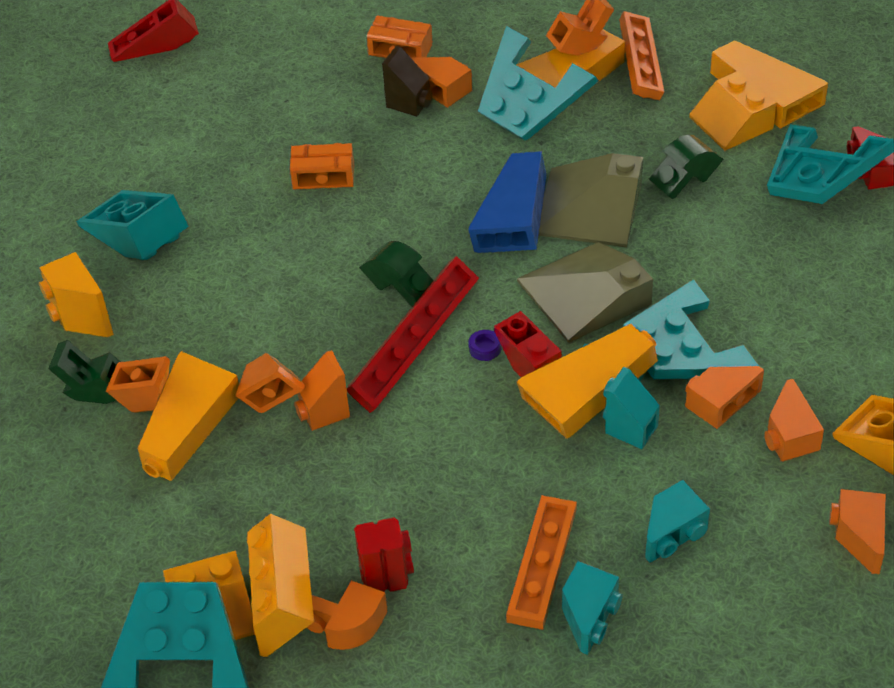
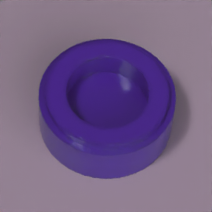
(484, 345)

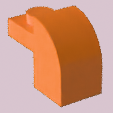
(583, 31)
(352, 619)

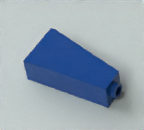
(512, 208)

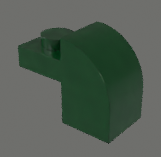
(685, 159)
(398, 265)
(84, 377)

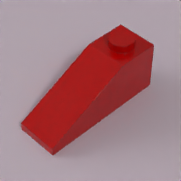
(155, 33)

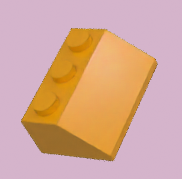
(279, 582)

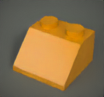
(734, 111)
(74, 297)
(227, 573)

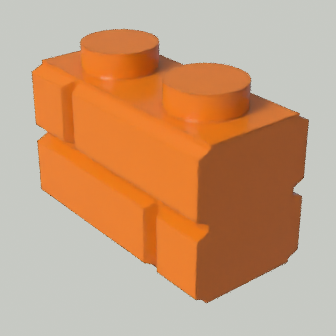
(389, 32)
(322, 166)

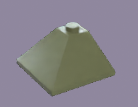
(593, 199)
(589, 289)

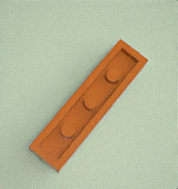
(641, 56)
(541, 562)

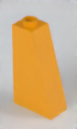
(599, 62)
(791, 88)
(573, 387)
(185, 414)

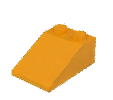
(871, 431)

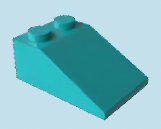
(136, 222)

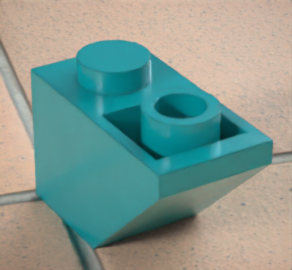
(629, 409)
(674, 519)
(587, 602)

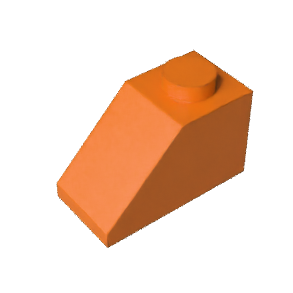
(447, 78)
(139, 383)
(267, 384)
(722, 392)
(324, 394)
(793, 425)
(861, 526)

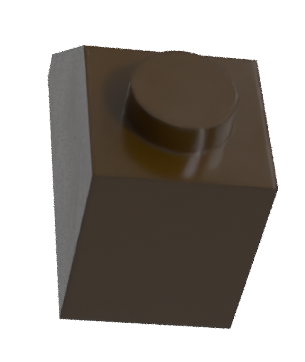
(405, 83)

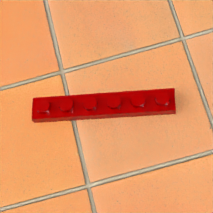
(412, 334)

